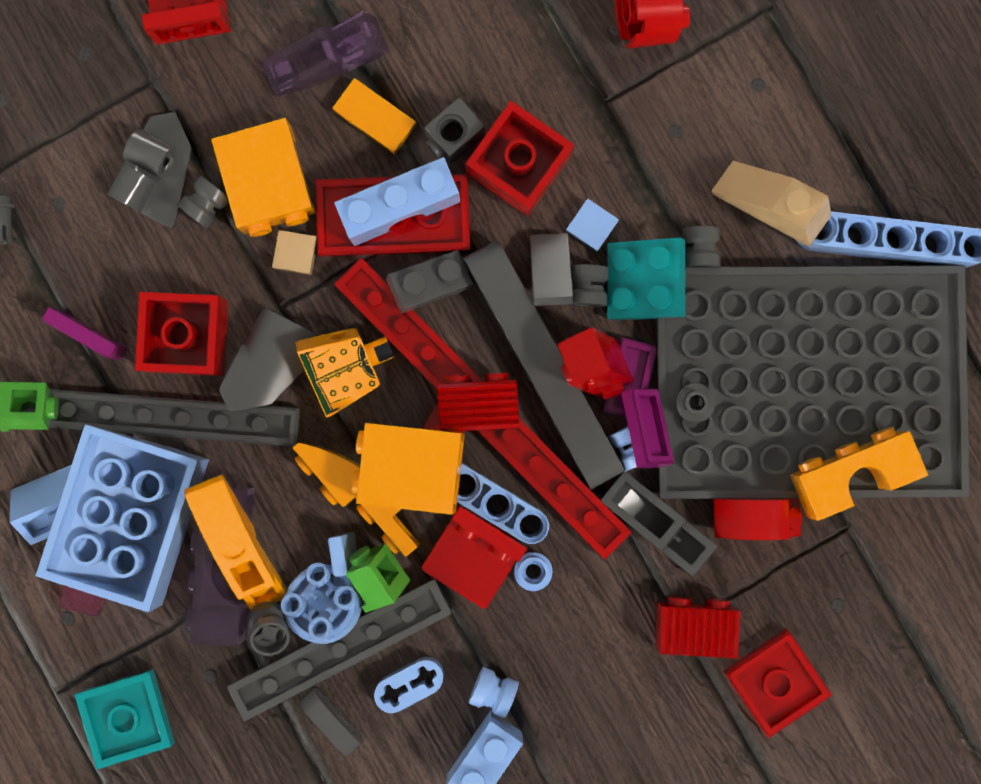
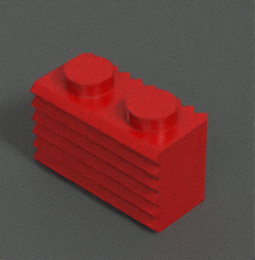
(478, 404)
(697, 628)

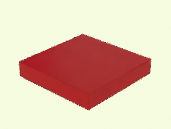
(777, 683)

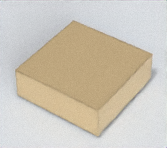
(294, 252)

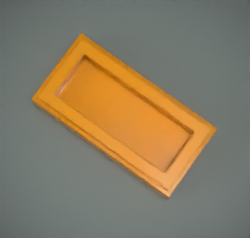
(374, 116)

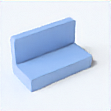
(36, 504)

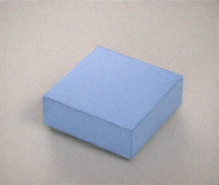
(592, 225)
(340, 550)

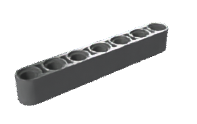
(542, 364)

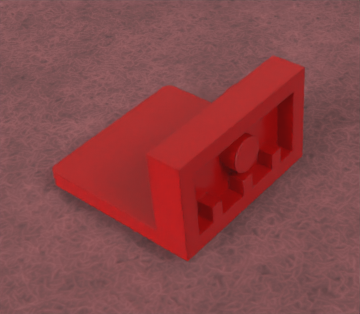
(185, 19)
(473, 557)

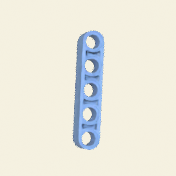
(911, 238)
(511, 517)

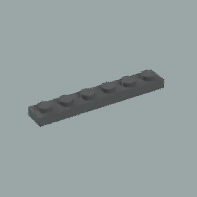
(318, 662)

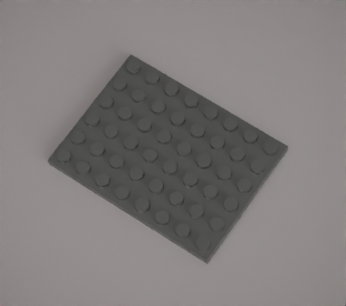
(810, 367)

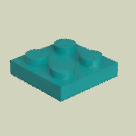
(646, 279)
(124, 719)

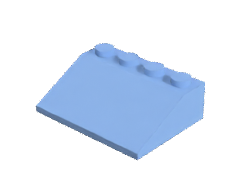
(121, 518)

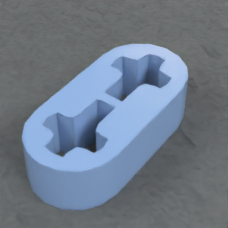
(413, 692)

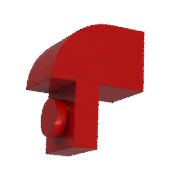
(757, 518)

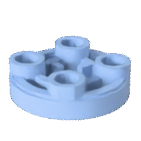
(321, 605)

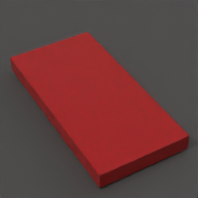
(436, 233)

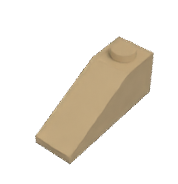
(775, 200)

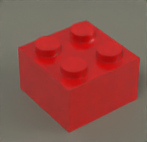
(519, 158)
(181, 334)

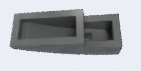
(659, 524)

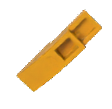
(336, 475)
(234, 542)

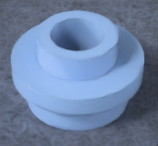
(538, 582)

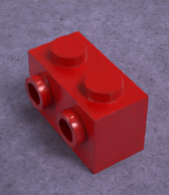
(595, 363)

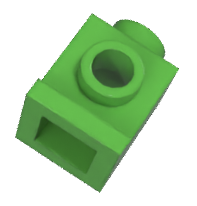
(17, 397)
(377, 576)

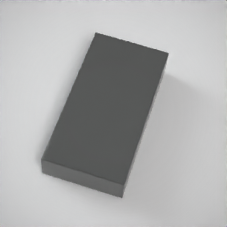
(551, 269)

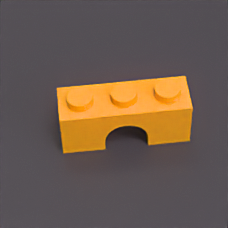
(825, 484)

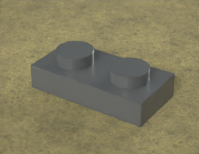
(429, 281)

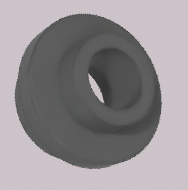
(683, 398)

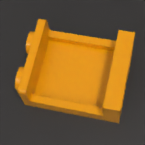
(263, 177)
(408, 468)

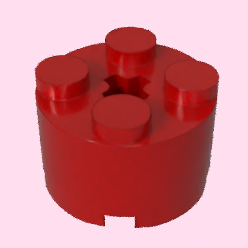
(651, 21)

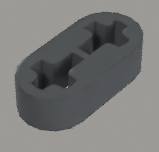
(331, 721)

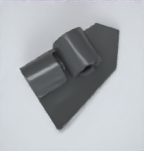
(154, 169)
(264, 363)

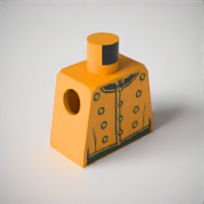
(342, 366)

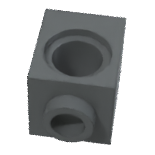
(457, 116)

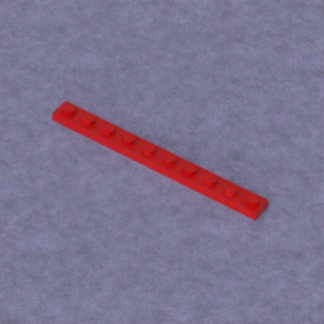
(517, 445)

